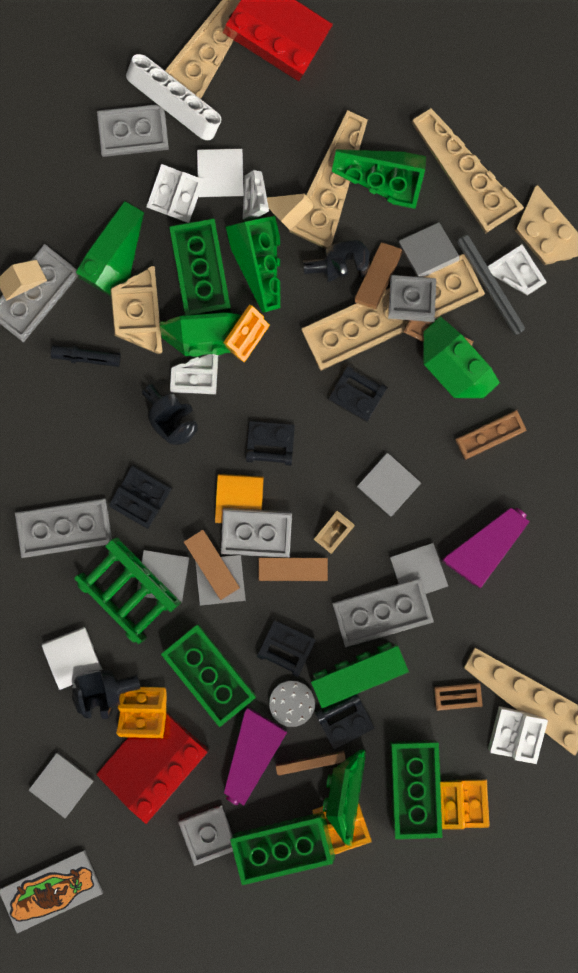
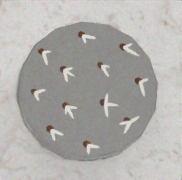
(292, 703)

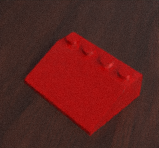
(279, 32)
(151, 769)

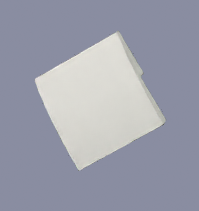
(221, 172)
(175, 193)
(70, 656)
(517, 735)

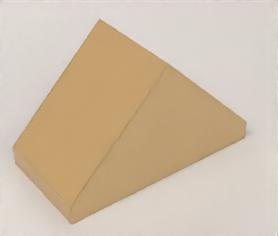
(290, 208)
(21, 278)
(334, 532)

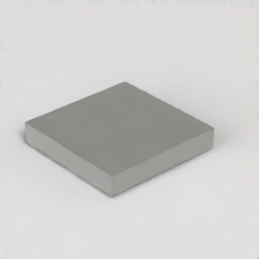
(429, 250)
(412, 298)
(389, 485)
(421, 564)
(168, 569)
(206, 592)
(61, 785)
(207, 834)

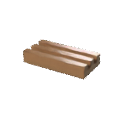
(438, 698)

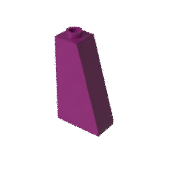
(485, 549)
(254, 750)

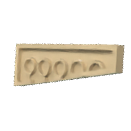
(205, 51)
(476, 185)
(329, 189)
(528, 697)

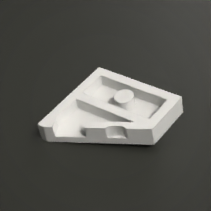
(255, 196)
(518, 271)
(195, 376)

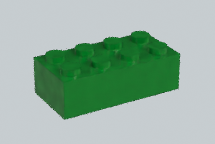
(200, 268)
(209, 675)
(358, 675)
(416, 789)
(282, 848)

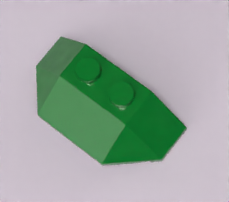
(199, 333)
(456, 362)
(344, 795)

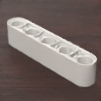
(173, 97)

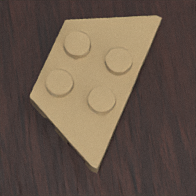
(547, 230)
(137, 311)

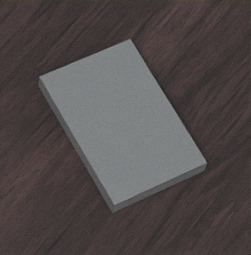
(132, 130)
(256, 532)

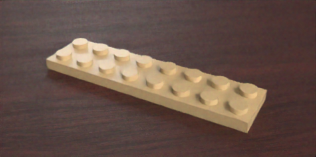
(364, 327)

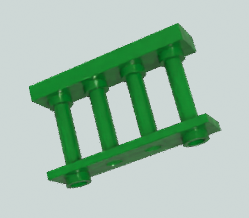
(149, 584)

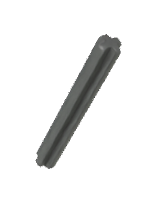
(490, 284)

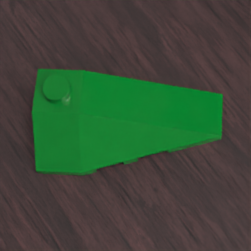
(387, 173)
(255, 251)
(113, 253)

